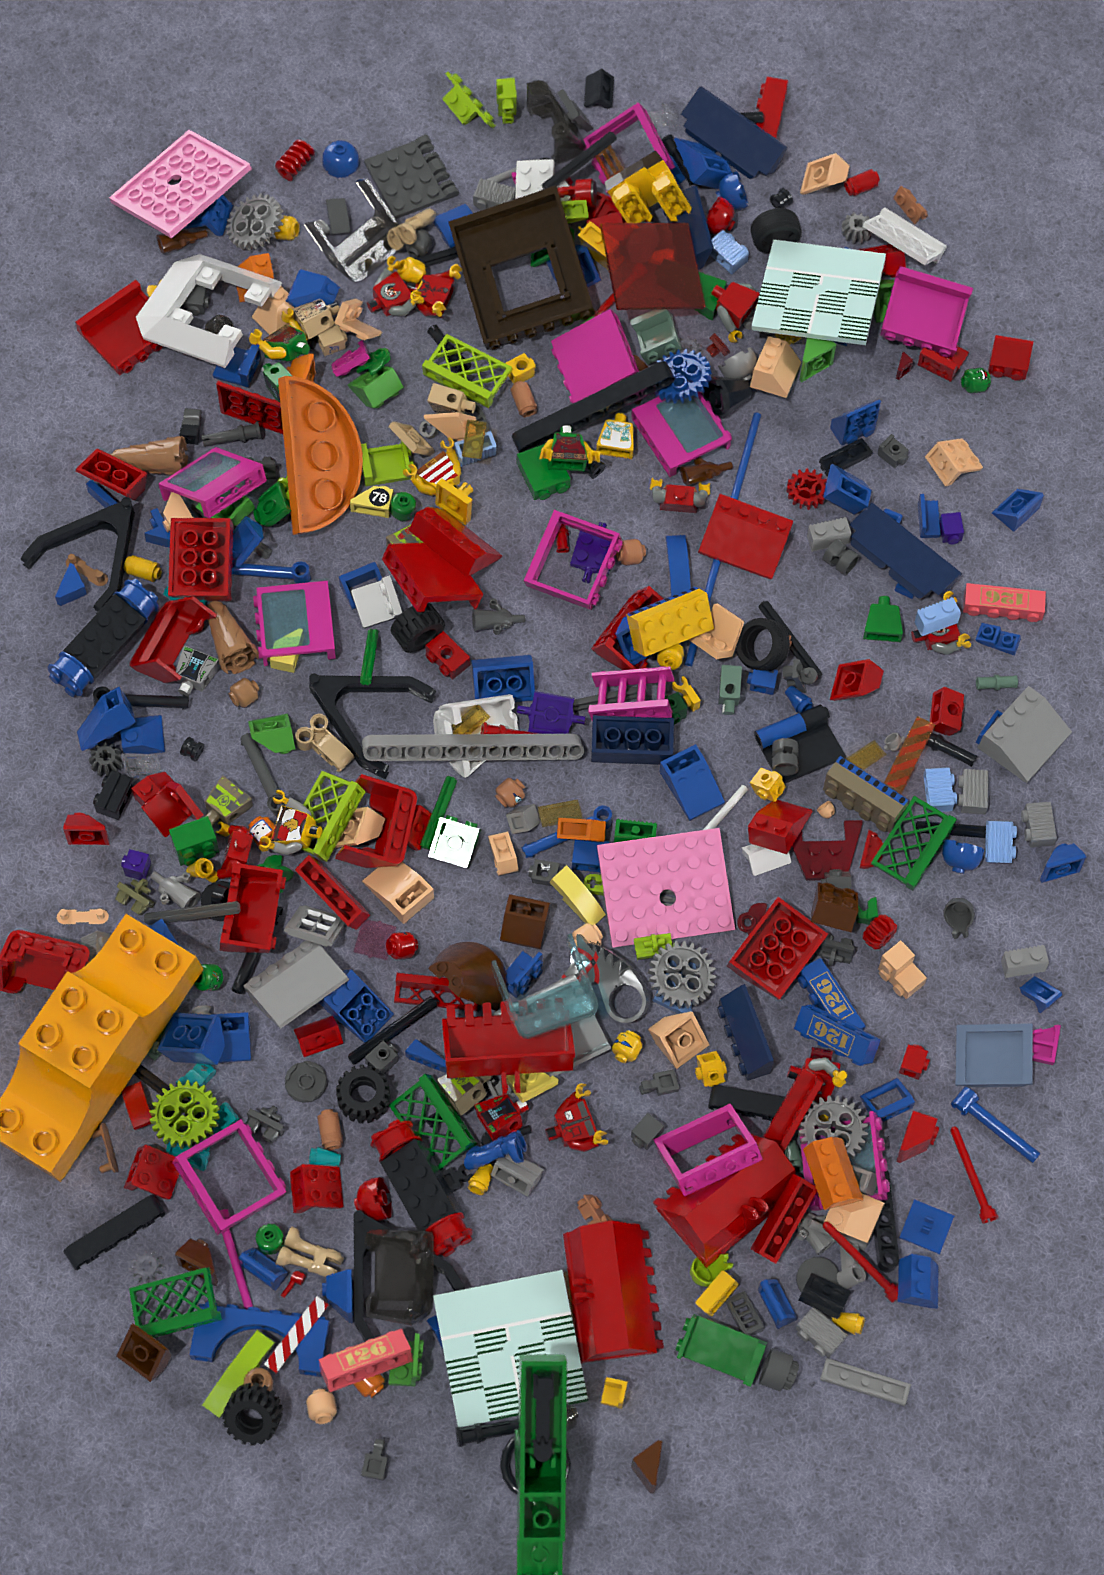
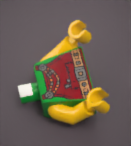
(285, 342)
(568, 451)

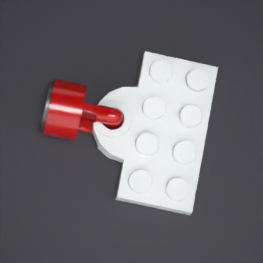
(535, 172)

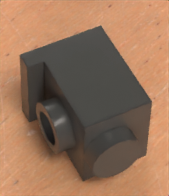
(895, 457)
(540, 866)

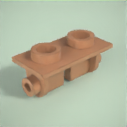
(908, 204)
(590, 1208)

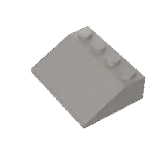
(1025, 735)
(295, 983)

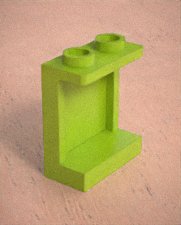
(385, 464)

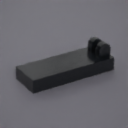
(846, 456)

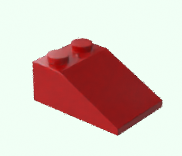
(778, 825)

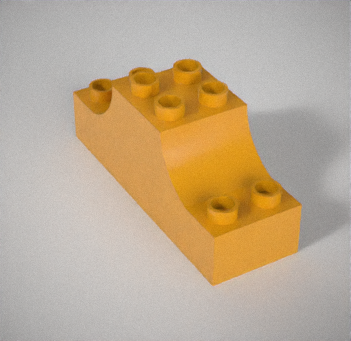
(91, 1044)

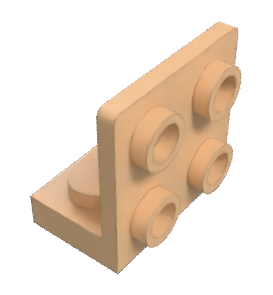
(347, 320)
(951, 459)
(724, 637)

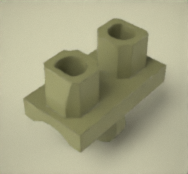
(126, 892)

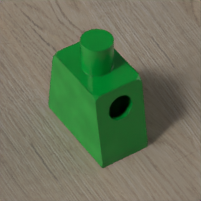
(883, 622)

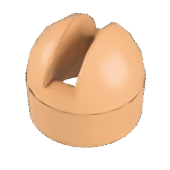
(826, 810)

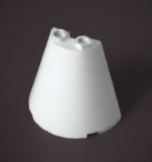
(500, 713)

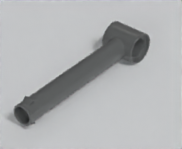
(262, 772)

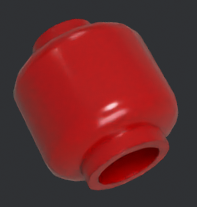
(401, 945)

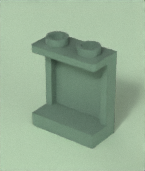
(656, 334)

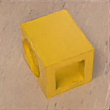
(521, 361)

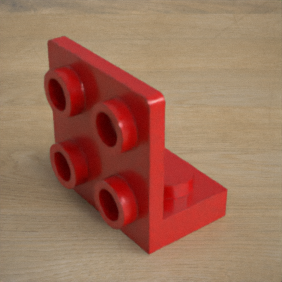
(942, 366)
(170, 808)
(152, 1172)
(316, 1187)

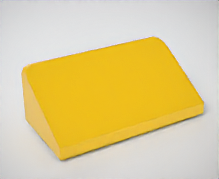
(717, 1293)

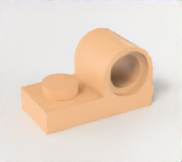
(503, 853)

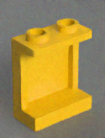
(592, 239)

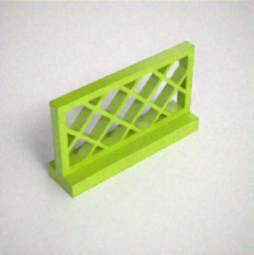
(456, 381)
(336, 820)

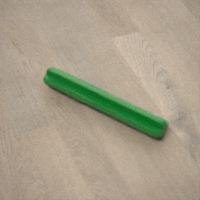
(369, 657)
(438, 811)

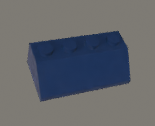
(698, 226)
(631, 739)
(745, 1033)

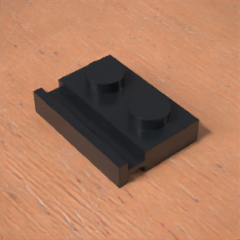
(824, 1296)

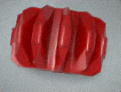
(879, 932)

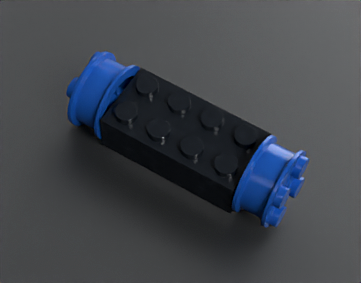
(103, 637)

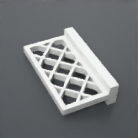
(906, 237)

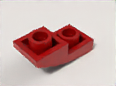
(137, 1105)

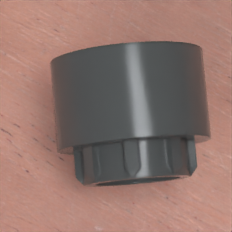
(779, 1371)

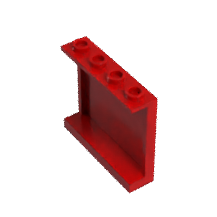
(115, 330)
(428, 576)

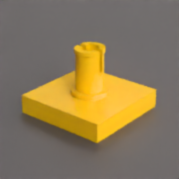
(455, 500)

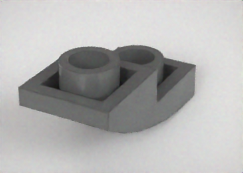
(338, 216)

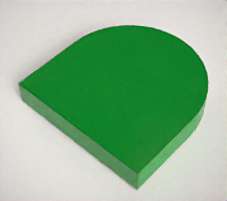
(272, 505)

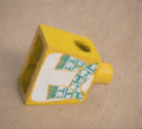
(616, 438)

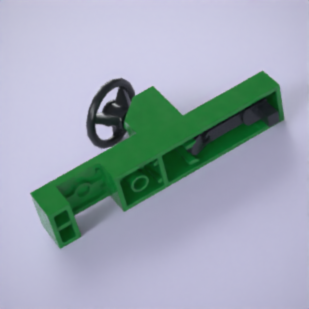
(540, 1464)

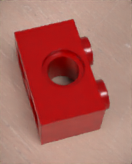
(444, 645)
(947, 711)

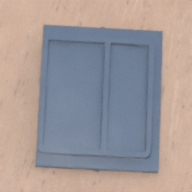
(994, 1055)

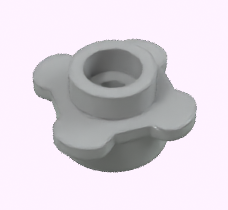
(893, 742)

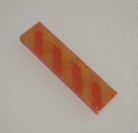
(909, 754)

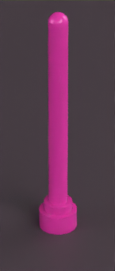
(235, 1263)

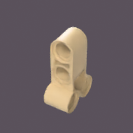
(324, 743)

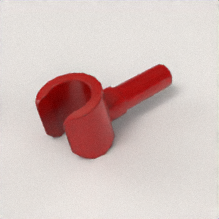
(298, 1278)

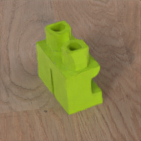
(506, 99)

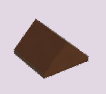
(647, 1464)

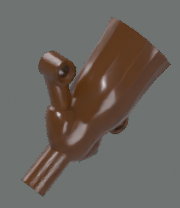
(179, 241)
(702, 471)

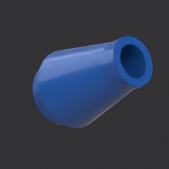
(798, 699)

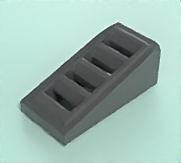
(752, 1330)

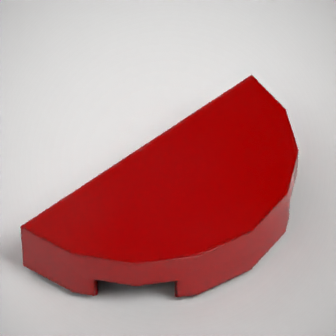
(872, 846)

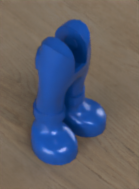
(512, 1145)

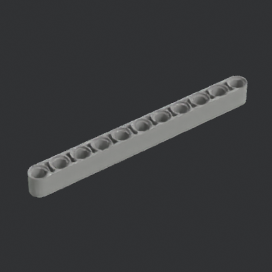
(463, 746)

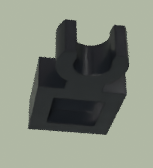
(454, 1178)

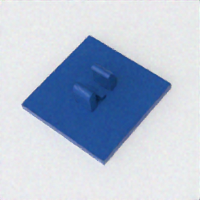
(926, 1226)

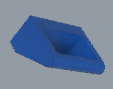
(245, 540)
(357, 577)
(893, 1109)
(262, 1268)
(776, 1303)

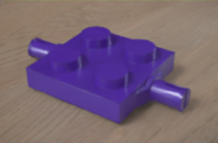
(589, 553)
(551, 714)

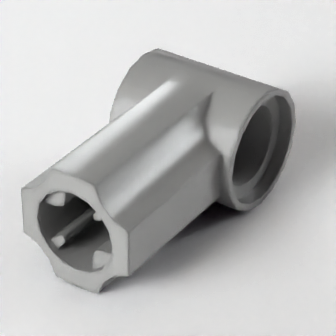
(851, 1271)

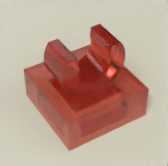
(717, 346)

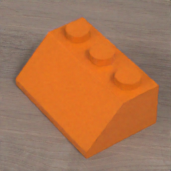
(832, 1172)

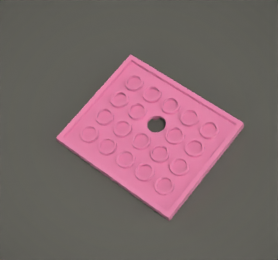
(204, 174)
(643, 868)

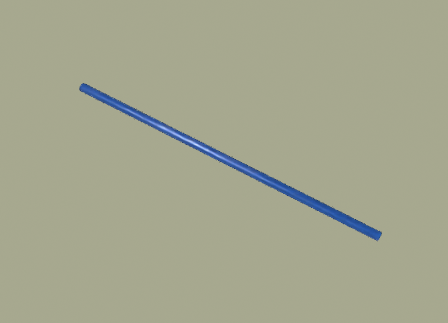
(735, 494)

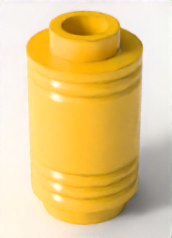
(142, 568)

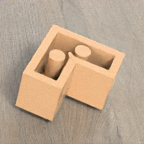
(900, 971)

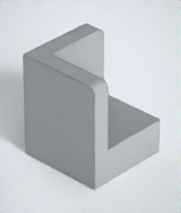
(523, 818)

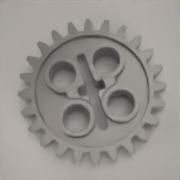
(254, 222)
(681, 956)
(835, 1111)

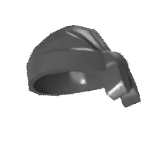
(959, 915)

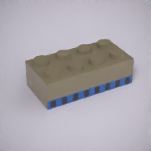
(864, 794)

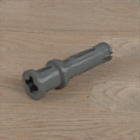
(241, 433)

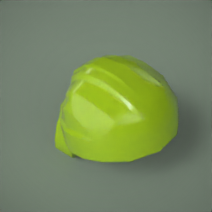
(705, 1276)

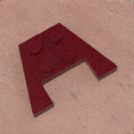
(822, 856)

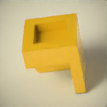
(614, 1392)

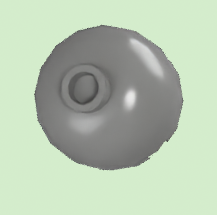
(739, 365)

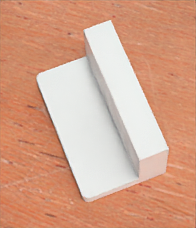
(764, 859)

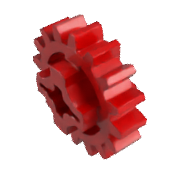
(806, 490)

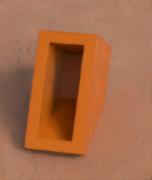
(581, 829)

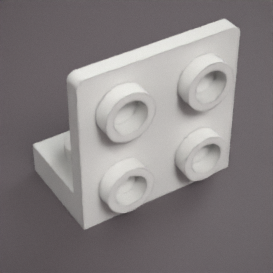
(376, 602)

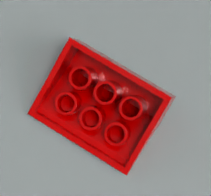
(249, 407)
(745, 536)
(453, 540)
(201, 558)
(777, 949)

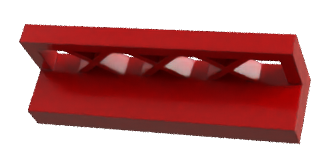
(426, 983)
(794, 1108)

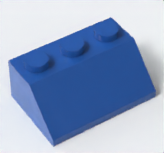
(503, 677)
(193, 1039)

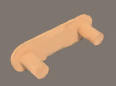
(93, 916)

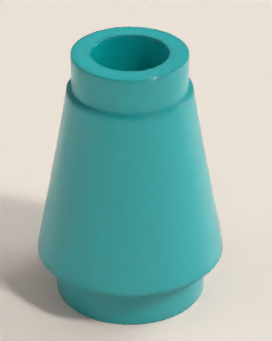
(324, 1157)

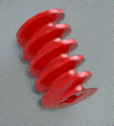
(294, 159)

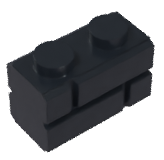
(113, 795)

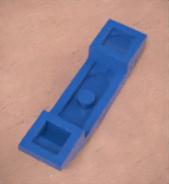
(678, 563)

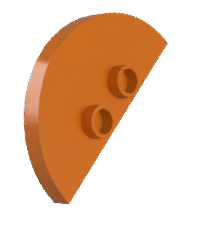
(320, 454)

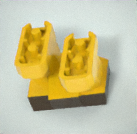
(645, 185)

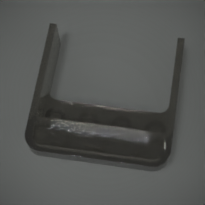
(366, 246)

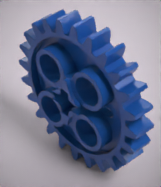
(690, 375)

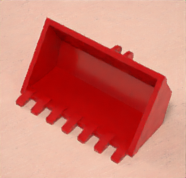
(493, 1047)
(731, 1207)
(611, 1291)

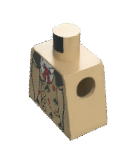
(315, 316)
(449, 400)

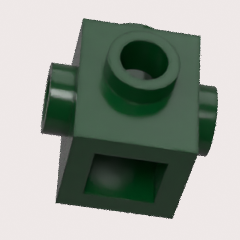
(678, 707)

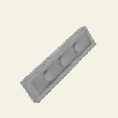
(865, 1382)

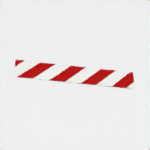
(296, 1334)

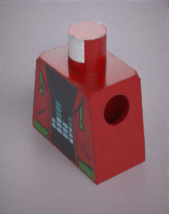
(500, 1115)

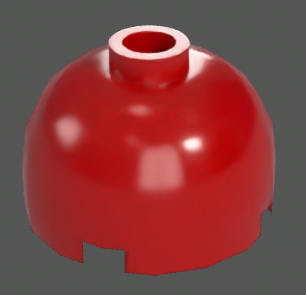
(720, 216)
(373, 1199)

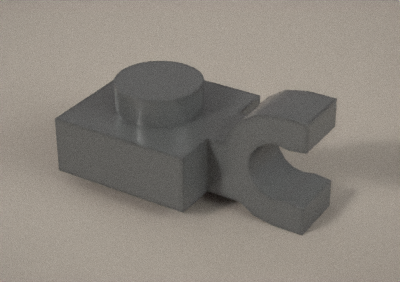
(662, 1082)
(375, 1464)

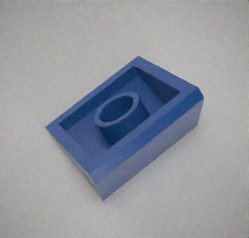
(1018, 508)

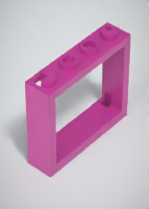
(621, 122)
(546, 544)
(699, 1131)
(202, 1196)

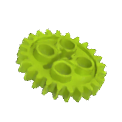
(196, 1127)

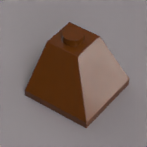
(195, 1256)
(143, 1353)

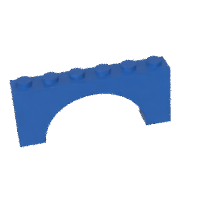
(211, 1336)

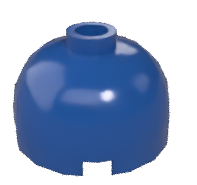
(340, 159)
(733, 191)
(961, 855)

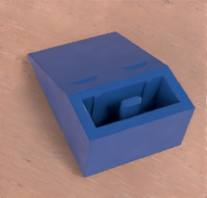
(702, 164)
(856, 423)
(107, 717)
(691, 782)
(357, 1007)

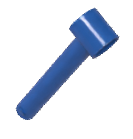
(275, 571)
(552, 840)
(967, 1102)

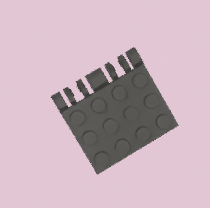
(407, 179)

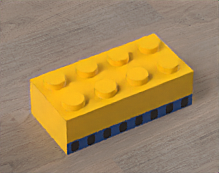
(670, 621)

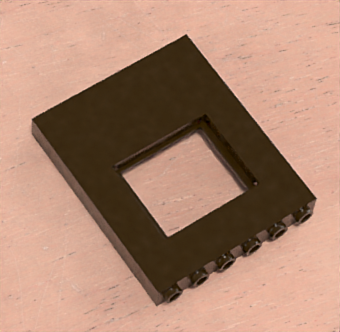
(510, 233)

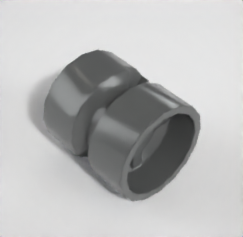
(841, 557)
(785, 756)

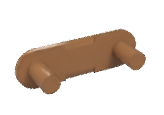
(94, 576)
(112, 1165)

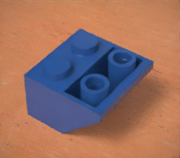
(846, 490)
(236, 1037)

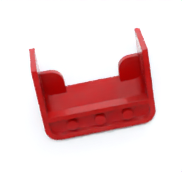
(167, 637)
(398, 809)

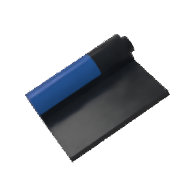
(815, 740)

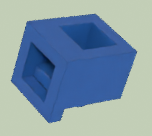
(762, 681)

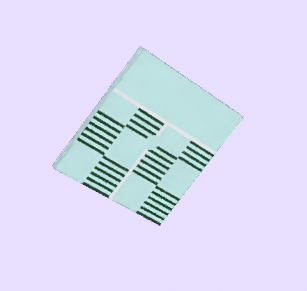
(819, 292)
(489, 1329)

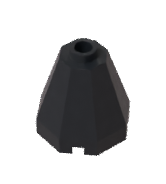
(728, 393)

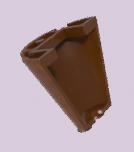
(470, 972)

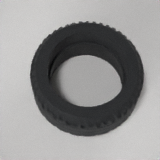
(775, 225)
(779, 648)

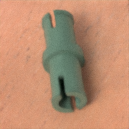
(996, 682)

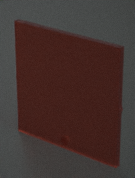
(652, 266)

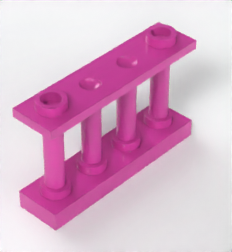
(654, 708)

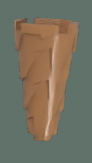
(157, 456)
(230, 641)

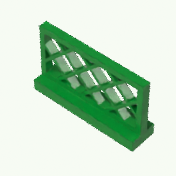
(928, 853)
(445, 1110)
(182, 1321)

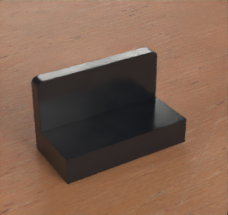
(599, 89)

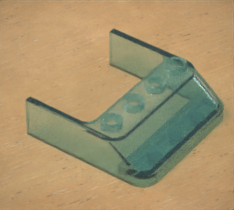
(554, 1007)

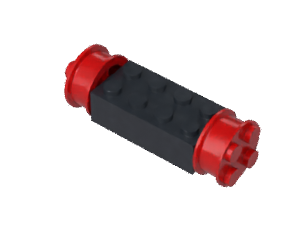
(421, 1186)

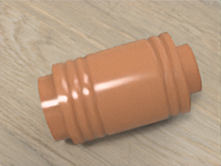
(523, 399)
(330, 1129)

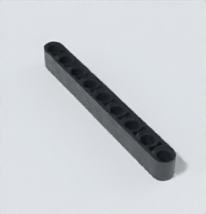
(595, 406)

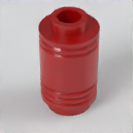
(862, 182)

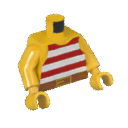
(442, 466)

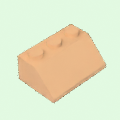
(775, 368)

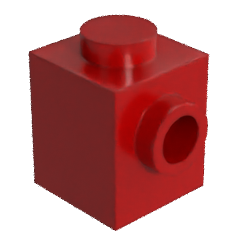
(914, 1061)

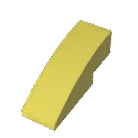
(577, 896)

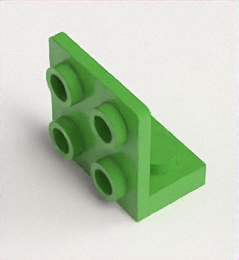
(408, 1374)

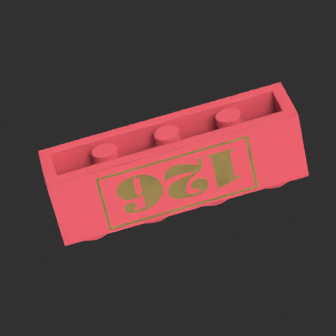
(1004, 602)
(365, 1360)

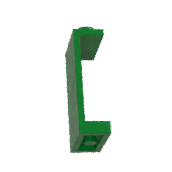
(721, 1348)

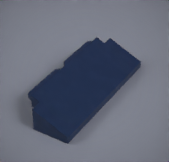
(732, 134)
(910, 560)

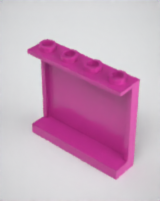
(925, 311)
(594, 356)

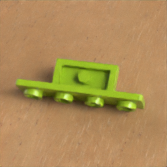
(463, 104)

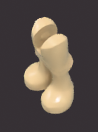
(406, 231)
(320, 1254)

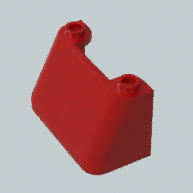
(608, 645)
(258, 894)
(38, 961)

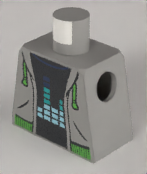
(196, 670)

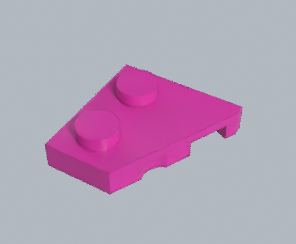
(350, 360)
(1045, 1044)

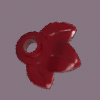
(754, 914)

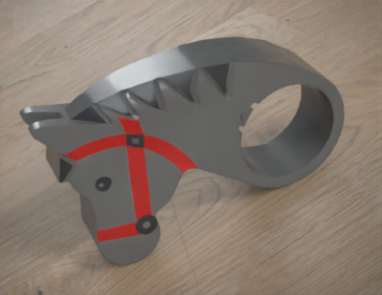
(609, 973)

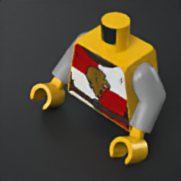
(292, 829)

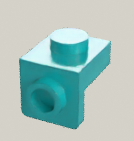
(227, 1118)

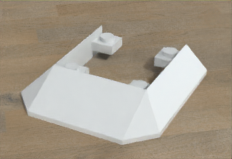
(168, 325)

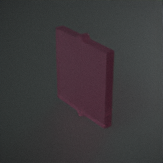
(373, 939)

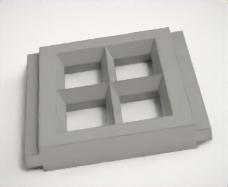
(298, 919)

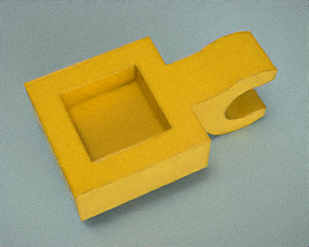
(689, 695)

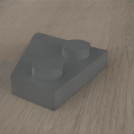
(575, 113)

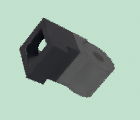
(191, 425)

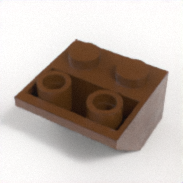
(834, 907)
(524, 921)

